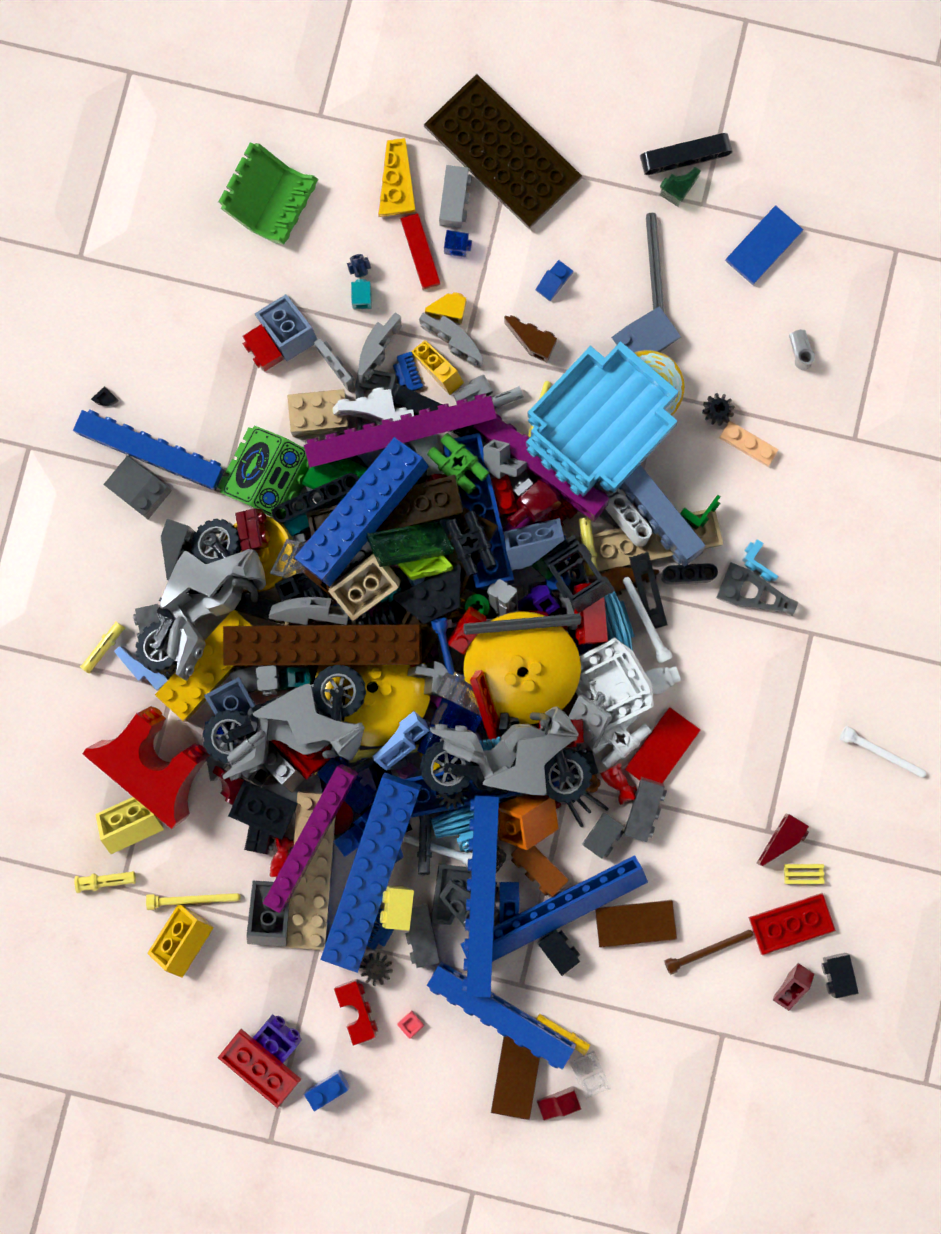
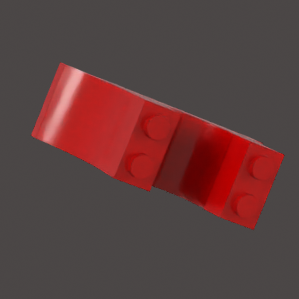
(143, 774)

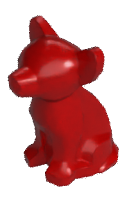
(617, 780)
(281, 855)

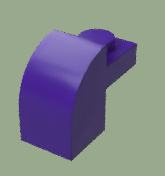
(540, 599)

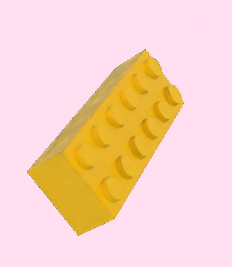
(209, 673)

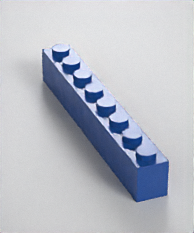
(149, 450)
(504, 1017)

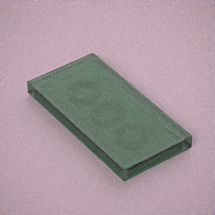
(409, 543)

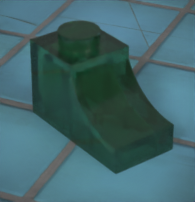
(677, 187)

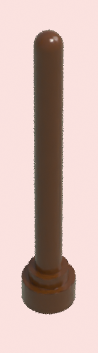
(674, 964)

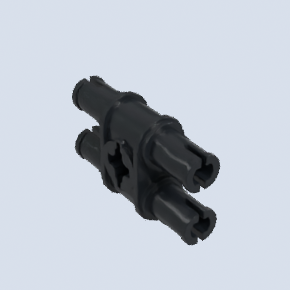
(481, 545)

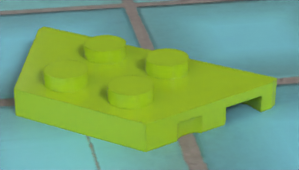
(425, 567)

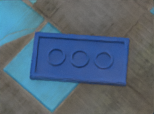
(764, 245)

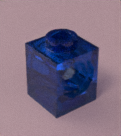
(457, 243)

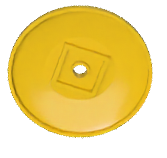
(545, 652)
(390, 704)

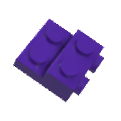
(278, 1038)

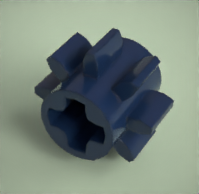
(358, 265)

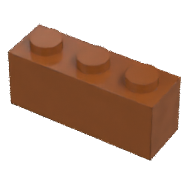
(539, 869)

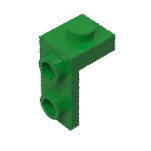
(694, 521)

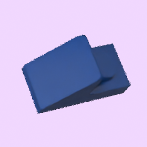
(554, 280)

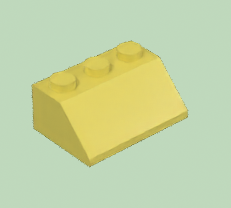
(126, 825)

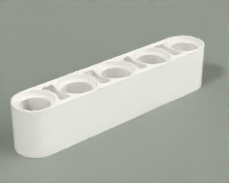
(627, 511)

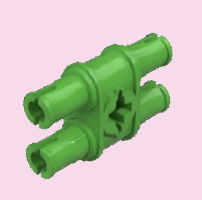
(459, 453)

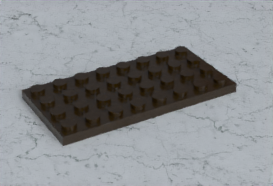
(502, 151)

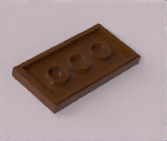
(635, 923)
(515, 1081)

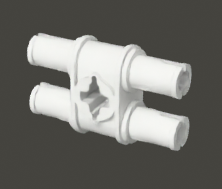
(621, 750)

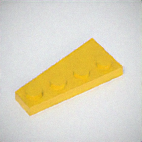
(396, 181)

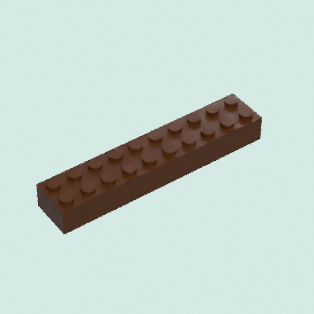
(322, 645)

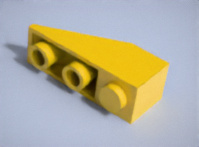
(438, 367)

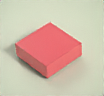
(410, 1024)

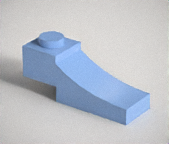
(140, 671)
(402, 741)

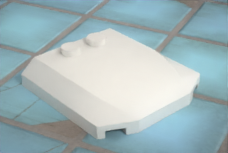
(618, 675)

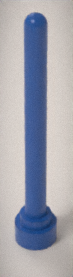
(440, 626)

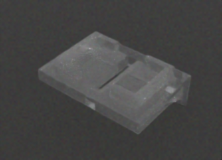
(595, 1083)

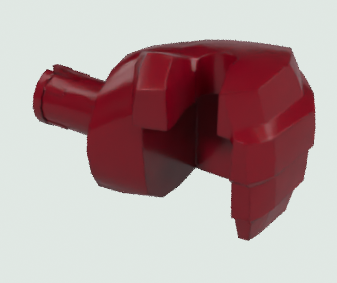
(536, 504)

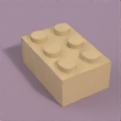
(313, 413)
(364, 587)

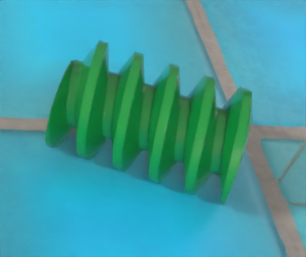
(478, 599)

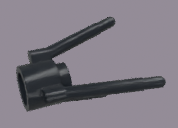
(584, 806)

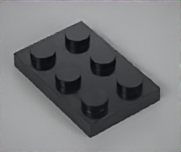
(263, 809)

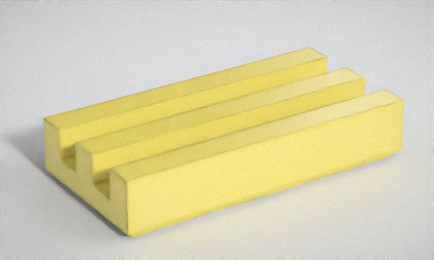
(808, 881)

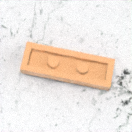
(748, 443)

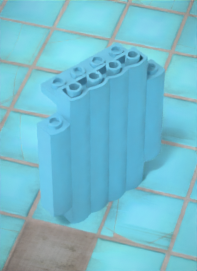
(601, 419)

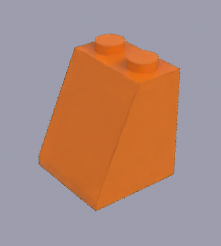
(527, 820)

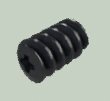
(383, 618)

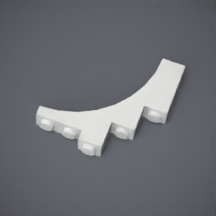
(381, 407)

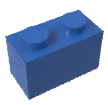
(326, 1090)

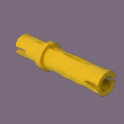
(581, 1046)

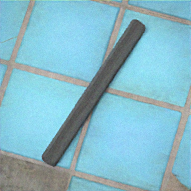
(654, 260)
(522, 624)

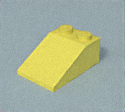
(397, 907)

